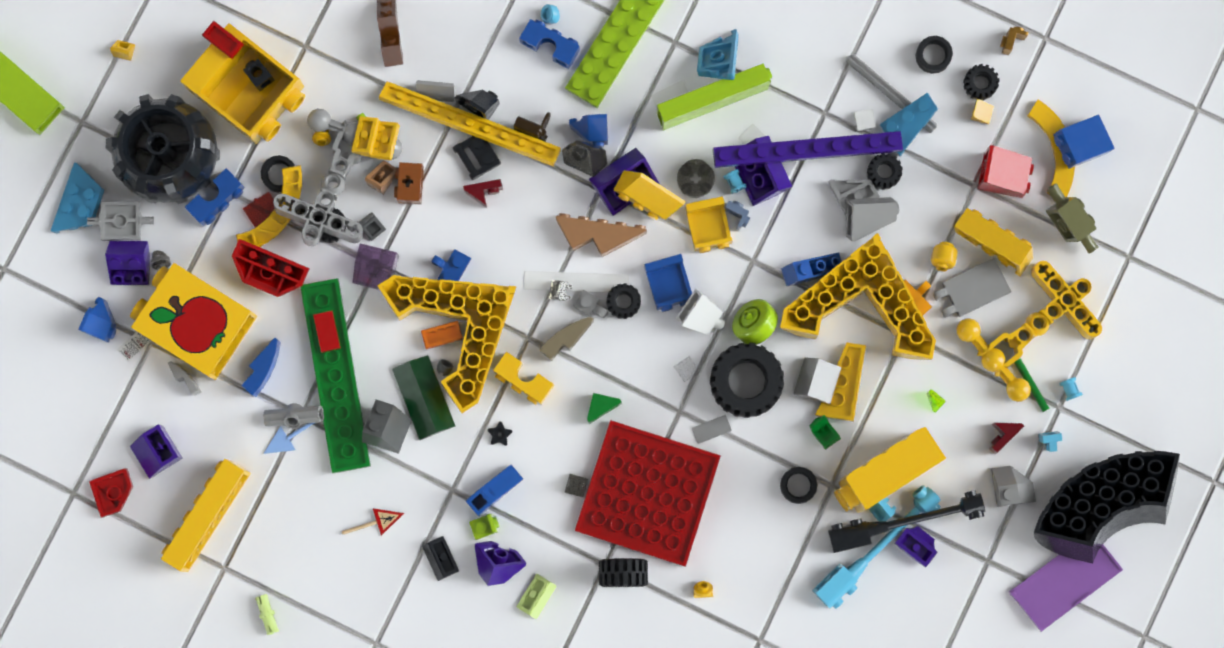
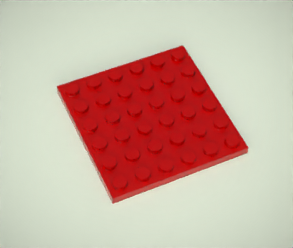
(647, 493)

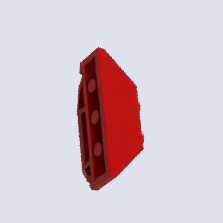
(267, 270)

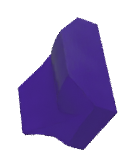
(917, 545)

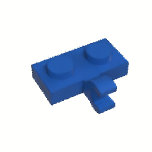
(454, 267)

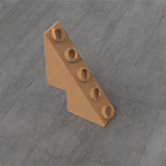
(605, 235)

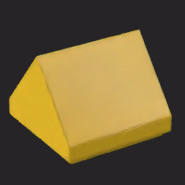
(122, 50)

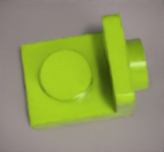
(484, 526)

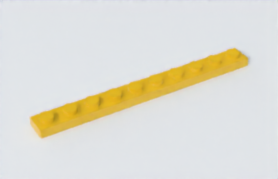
(470, 123)

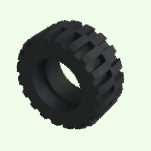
(746, 354)

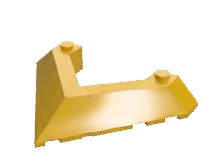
(868, 272)
(479, 304)

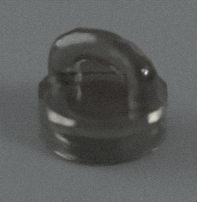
(160, 261)

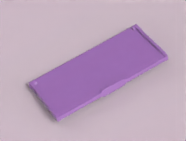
(1062, 586)

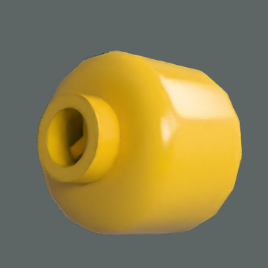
(944, 256)

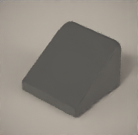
(372, 226)

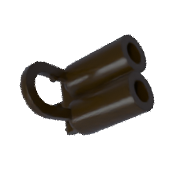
(531, 128)

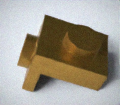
(1008, 41)

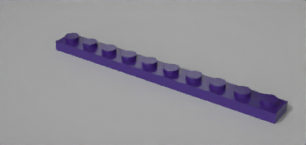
(807, 149)

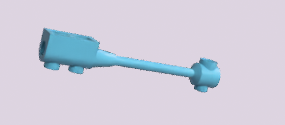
(843, 579)

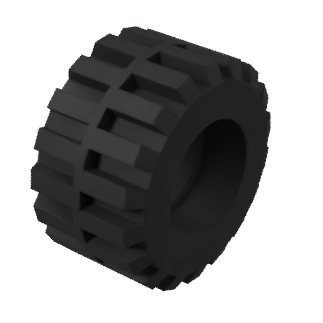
(623, 572)

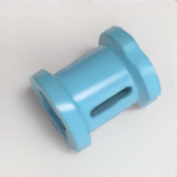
(734, 181)
(1071, 389)

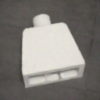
(700, 314)

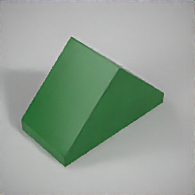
(601, 405)

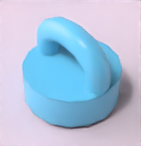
(550, 14)

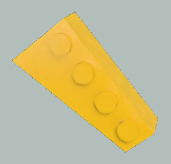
(995, 240)

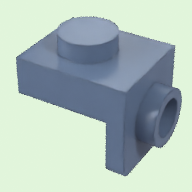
(736, 209)

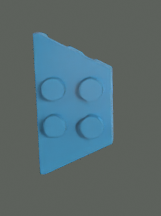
(719, 58)
(78, 201)

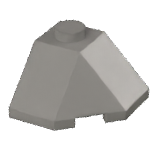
(1011, 487)

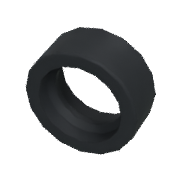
(938, 41)
(266, 167)
(813, 485)

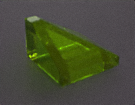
(935, 400)

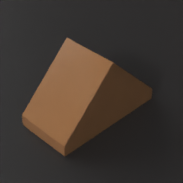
(381, 177)

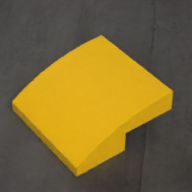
(375, 138)

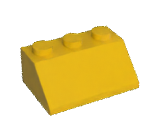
(647, 195)

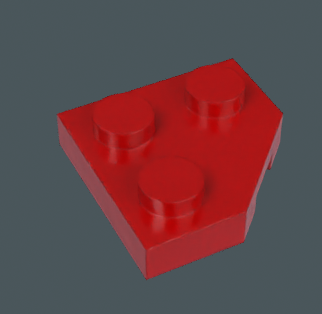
(111, 491)

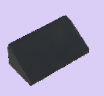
(440, 558)

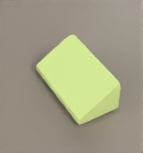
(536, 596)

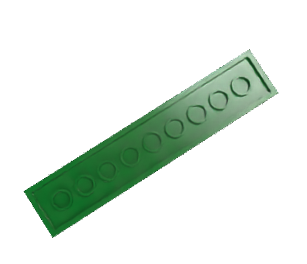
(336, 380)

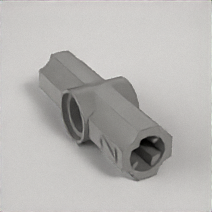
(293, 416)

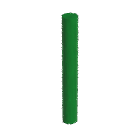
(1034, 389)

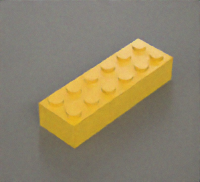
(205, 515)

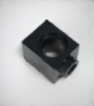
(262, 81)

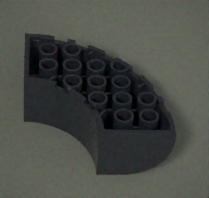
(1106, 500)

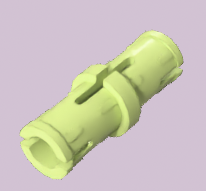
(267, 614)

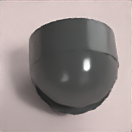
(444, 367)

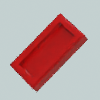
(222, 40)
(327, 331)

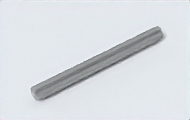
(883, 86)

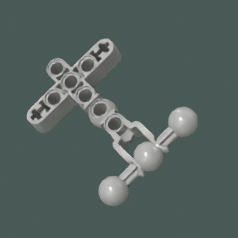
(319, 121)

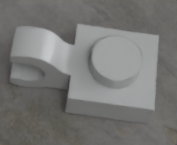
(588, 303)

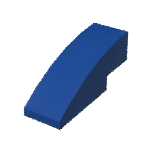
(263, 368)

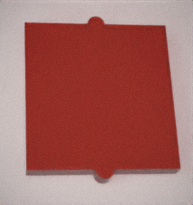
(260, 209)

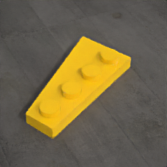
(847, 387)

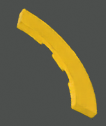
(1050, 124)
(276, 223)

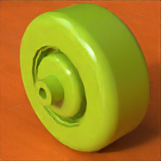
(755, 321)

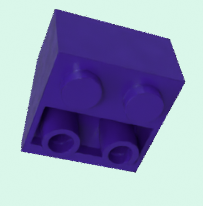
(128, 262)
(155, 451)

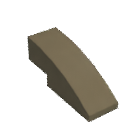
(566, 338)

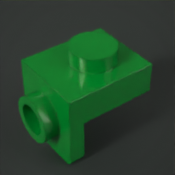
(824, 432)

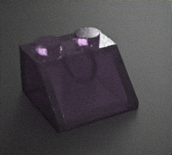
(373, 266)

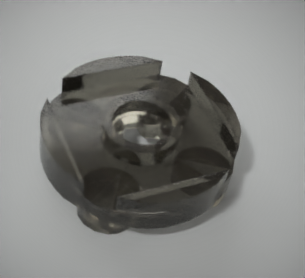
(687, 171)

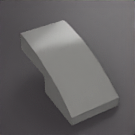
(181, 374)

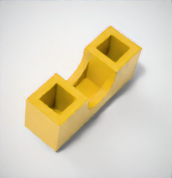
(508, 370)

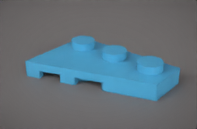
(911, 119)

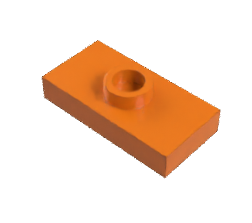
(442, 335)

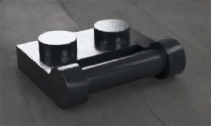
(483, 153)

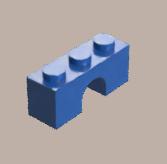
(537, 34)
(204, 210)

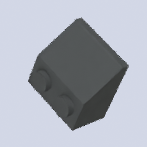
(386, 427)

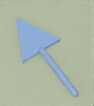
(281, 441)

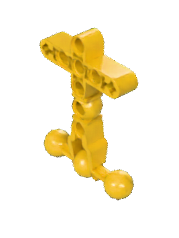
(994, 359)

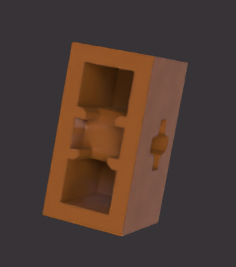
(407, 172)

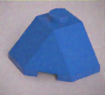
(591, 129)
(99, 321)

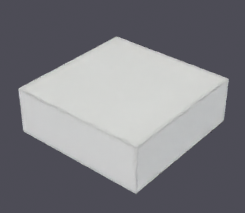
(865, 120)

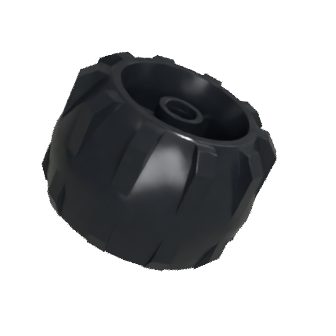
(190, 175)

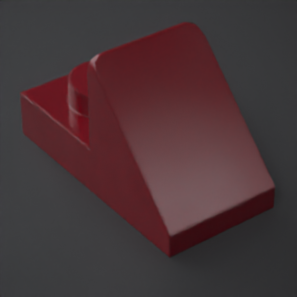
(478, 190)
(1008, 431)

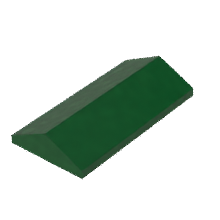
(423, 397)

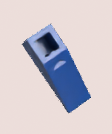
(810, 269)
(494, 490)

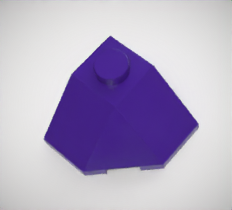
(497, 564)

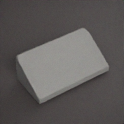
(436, 90)

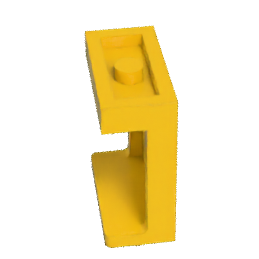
(708, 224)

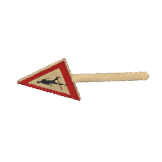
(384, 519)

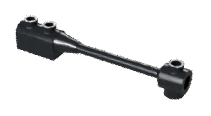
(859, 532)

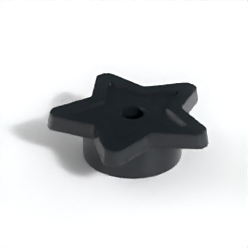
(499, 429)

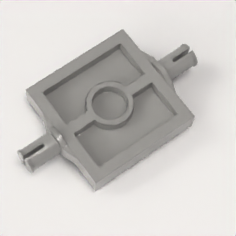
(120, 221)

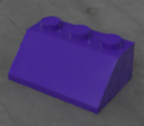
(606, 179)
(763, 180)

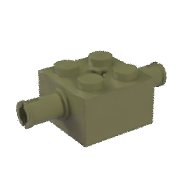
(1071, 219)

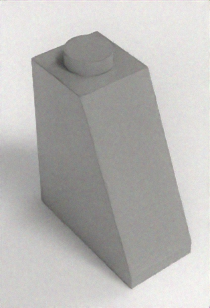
(869, 215)

